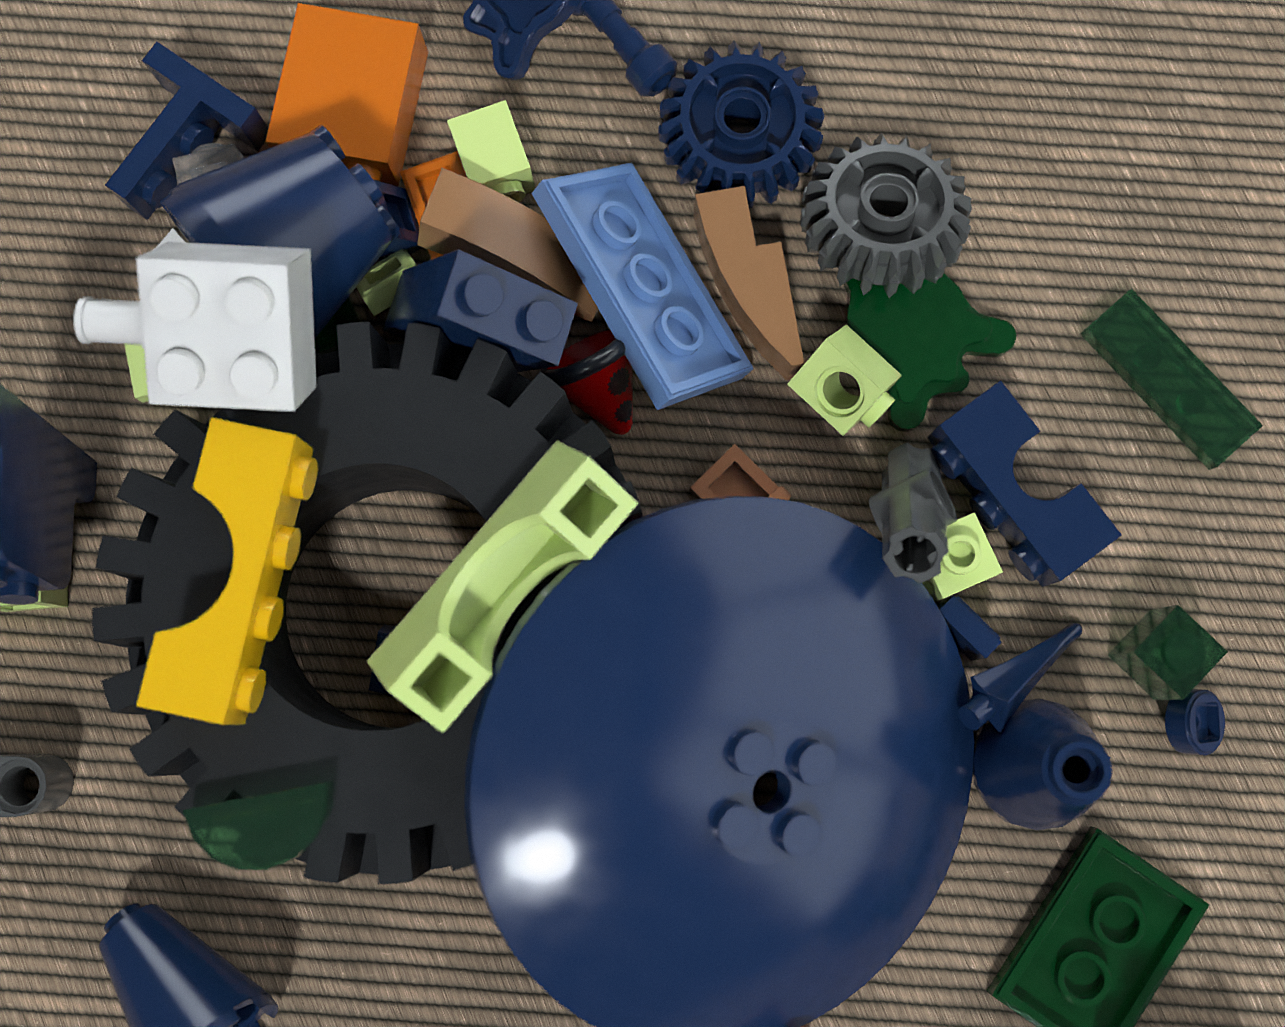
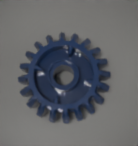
(747, 90)

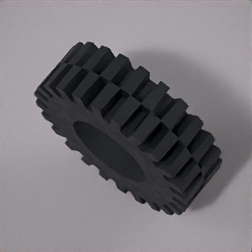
(376, 426)

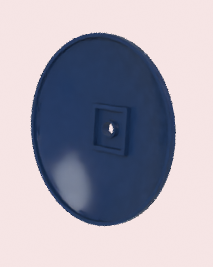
(629, 750)

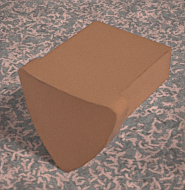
(736, 476)

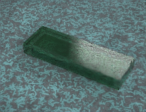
(1171, 380)

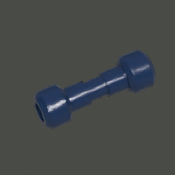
(648, 65)

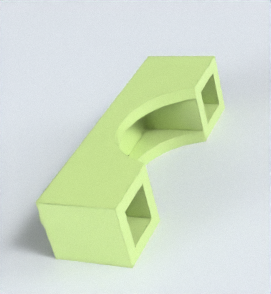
(449, 637)

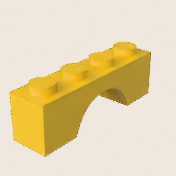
(214, 662)

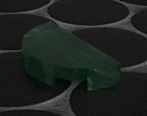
(261, 828)

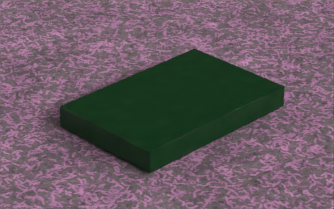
(1098, 940)

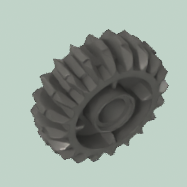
(892, 179)

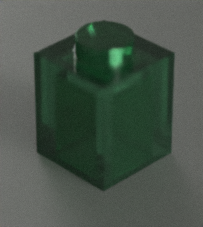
(1167, 653)

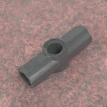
(913, 513)

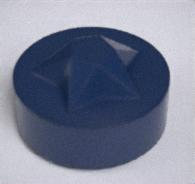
(1195, 723)

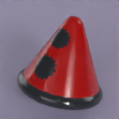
(598, 380)

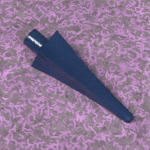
(1004, 687)

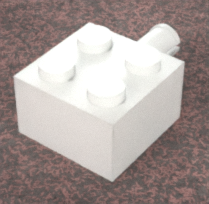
(216, 325)

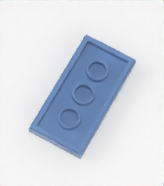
(642, 283)

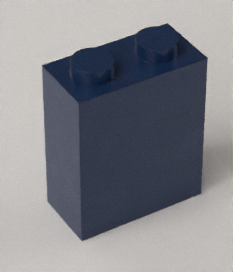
(483, 303)

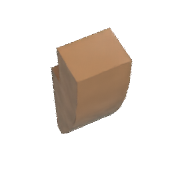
(502, 233)
(749, 277)

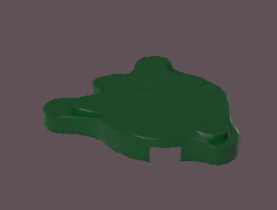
(924, 340)

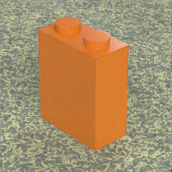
(354, 79)

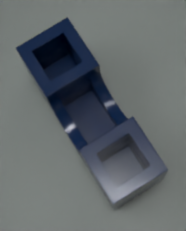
(1045, 536)

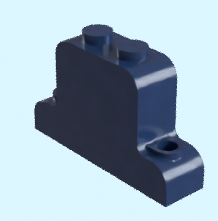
(39, 486)

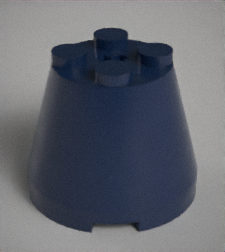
(293, 199)

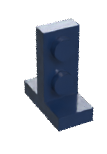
(185, 123)

